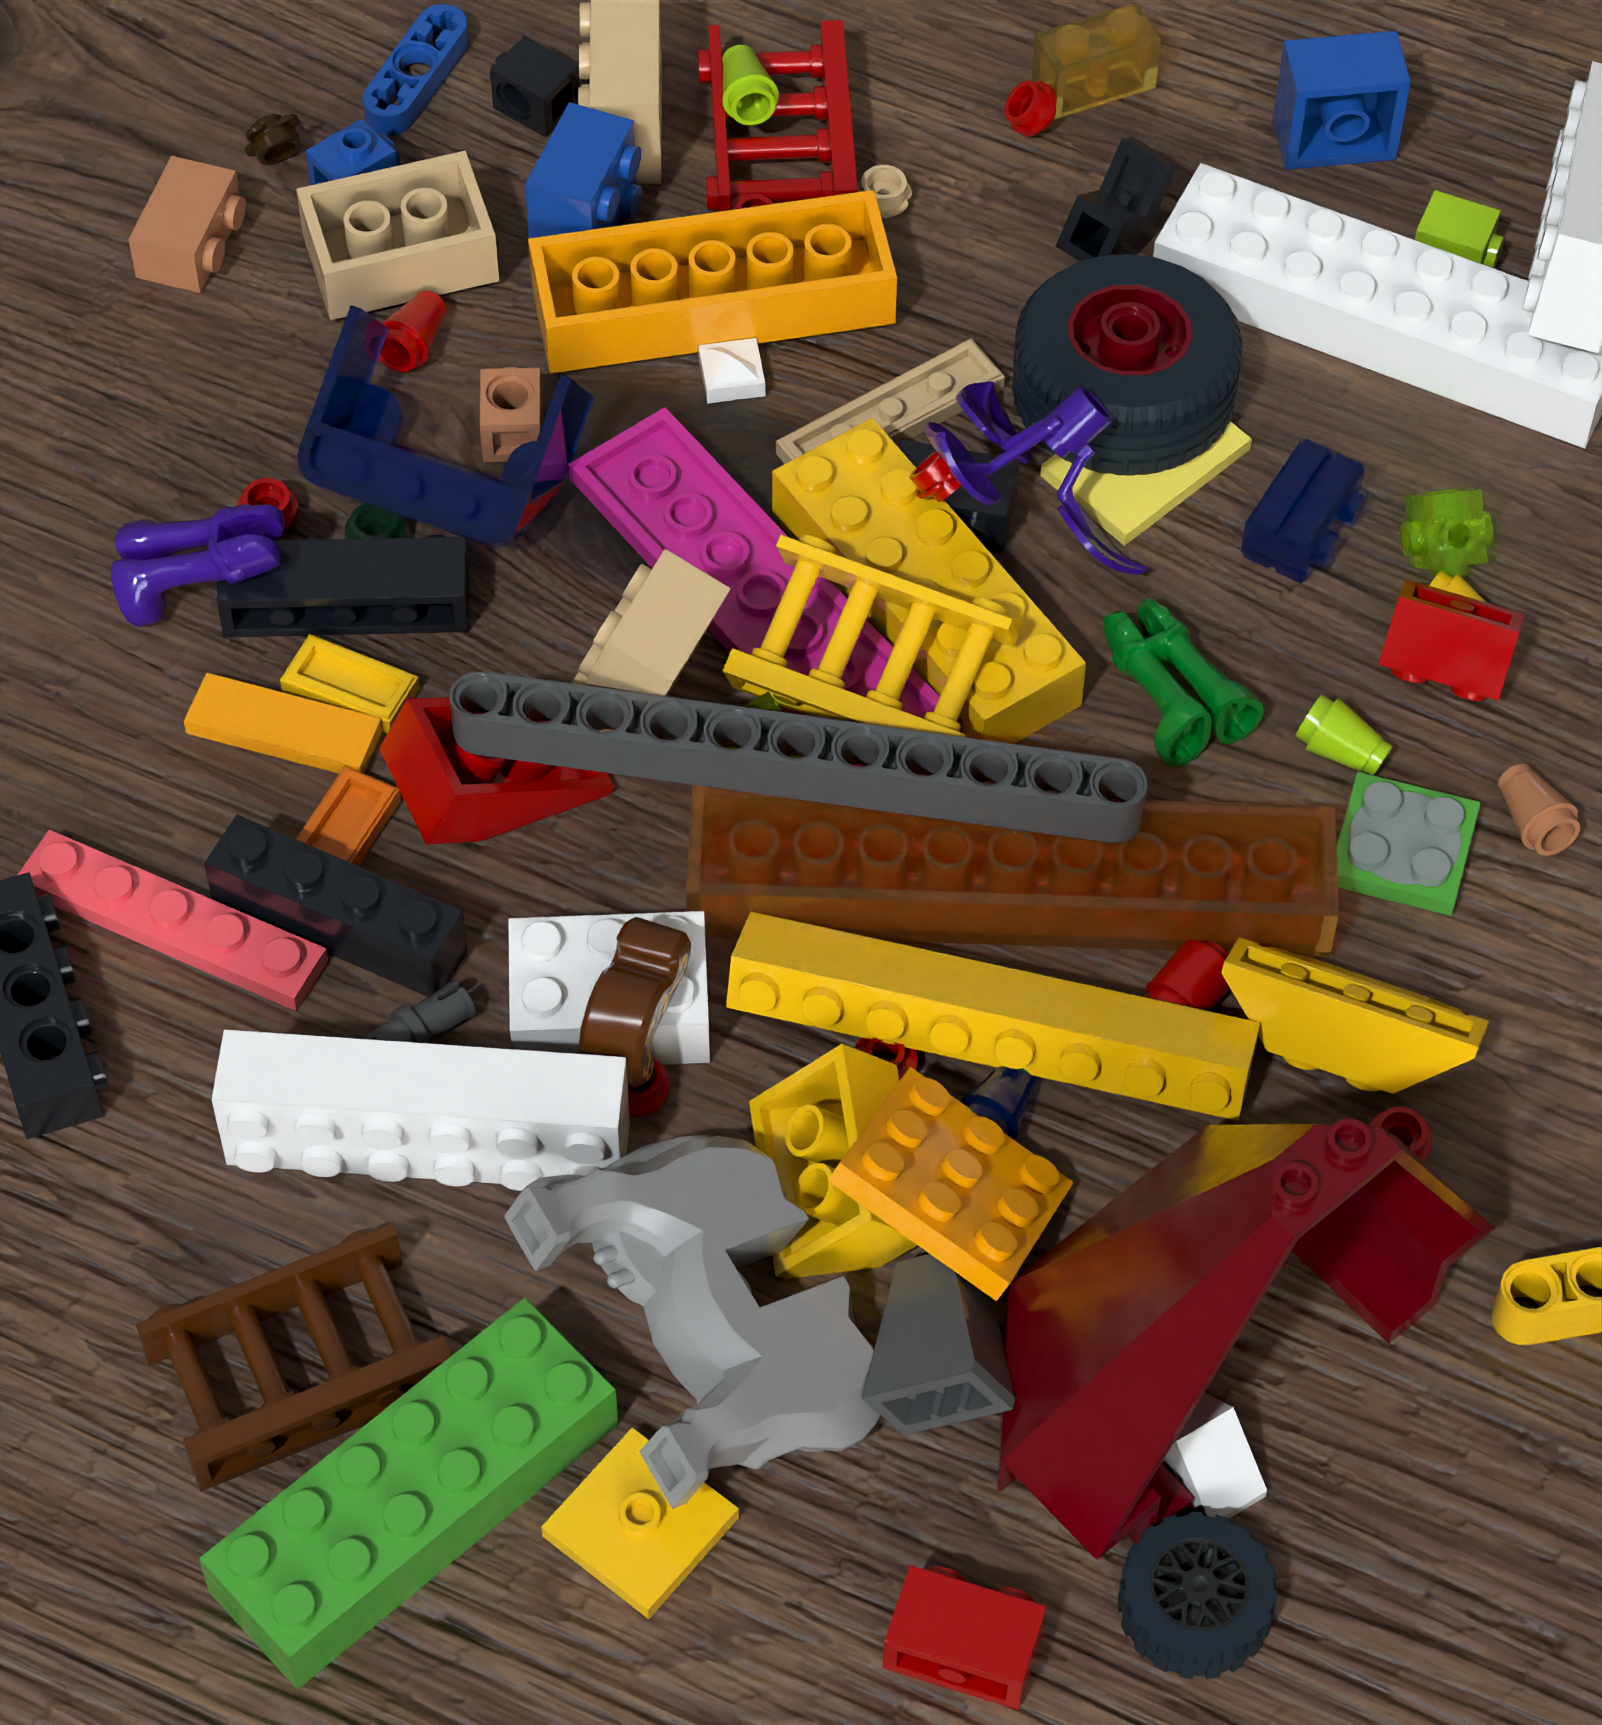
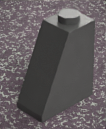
(937, 1351)

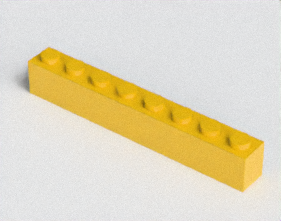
(993, 1015)

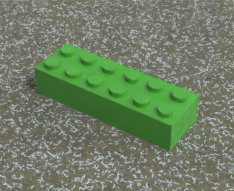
(410, 1492)

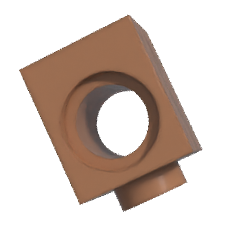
(509, 410)

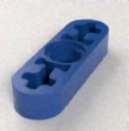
(415, 91)

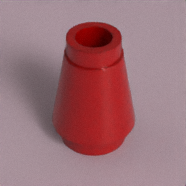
(412, 332)

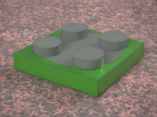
(1405, 843)

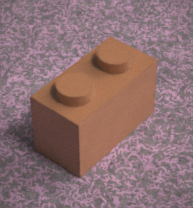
(186, 224)

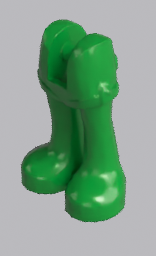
(1184, 724)

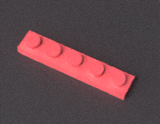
(175, 920)

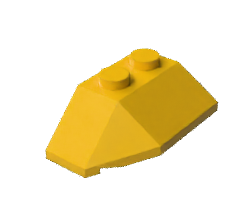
(1347, 1020)

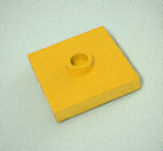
(628, 1532)

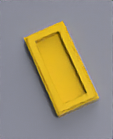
(348, 680)

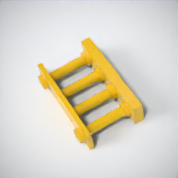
(823, 691)

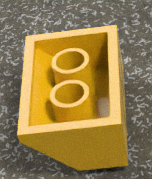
(807, 1131)

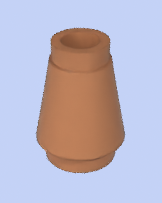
(1538, 811)

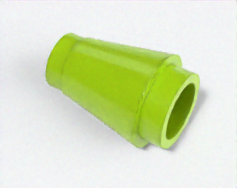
(747, 87)
(1342, 736)

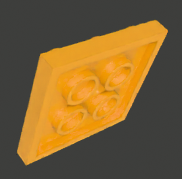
(952, 1182)

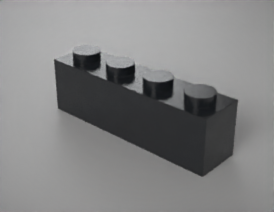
(353, 589)
(337, 906)

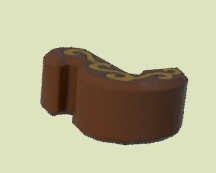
(634, 995)

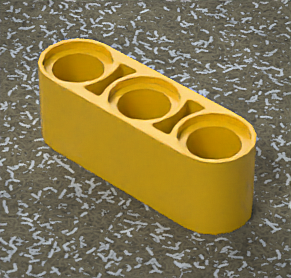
(1554, 1286)

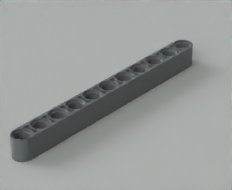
(821, 775)

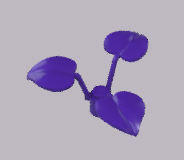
(1065, 430)

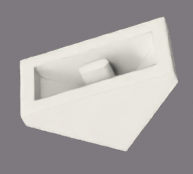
(1215, 1461)

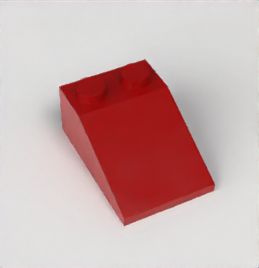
(473, 795)

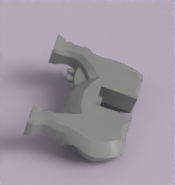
(670, 1237)

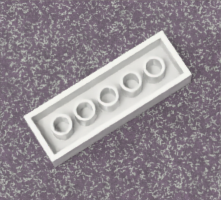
(1568, 249)
(417, 1109)

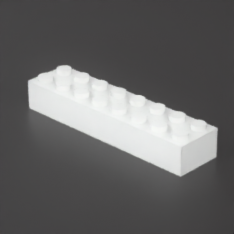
(1381, 303)

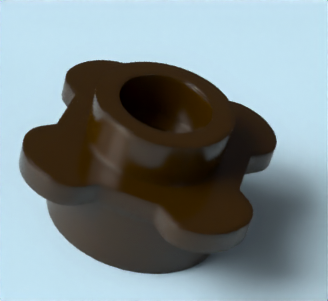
(273, 138)

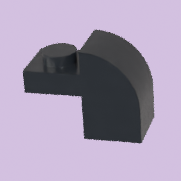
(1124, 209)

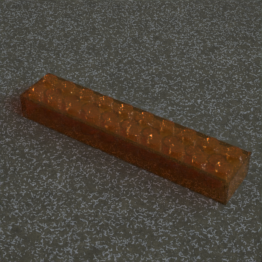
(923, 879)

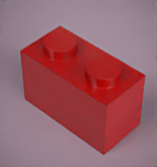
(1451, 641)
(964, 1635)

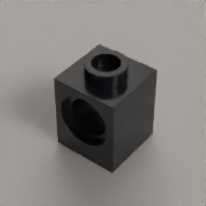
(533, 85)

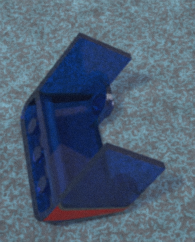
(355, 451)

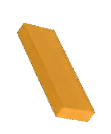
(282, 725)

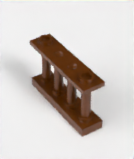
(290, 1419)

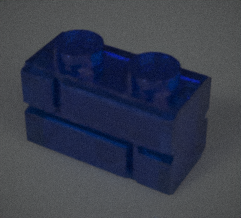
(1304, 510)

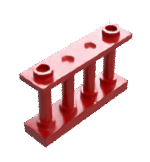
(826, 103)

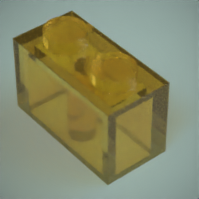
(1097, 59)

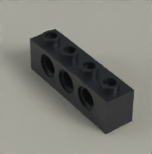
(55, 1090)

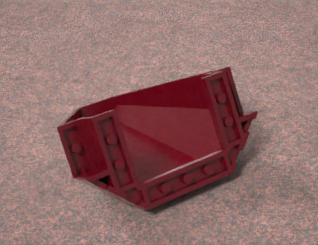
(1151, 1292)

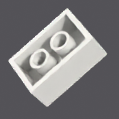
(561, 959)

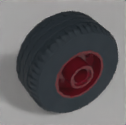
(1146, 344)

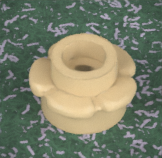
(889, 187)

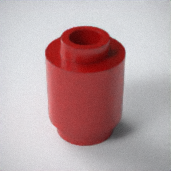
(1191, 976)

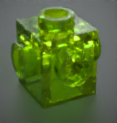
(1446, 530)

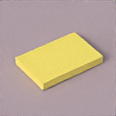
(1134, 503)

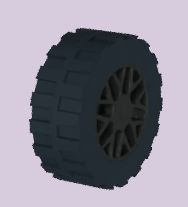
(1197, 1595)

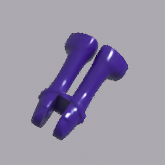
(238, 549)

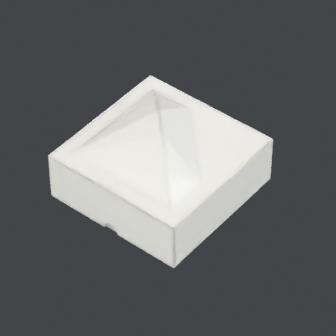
(731, 370)

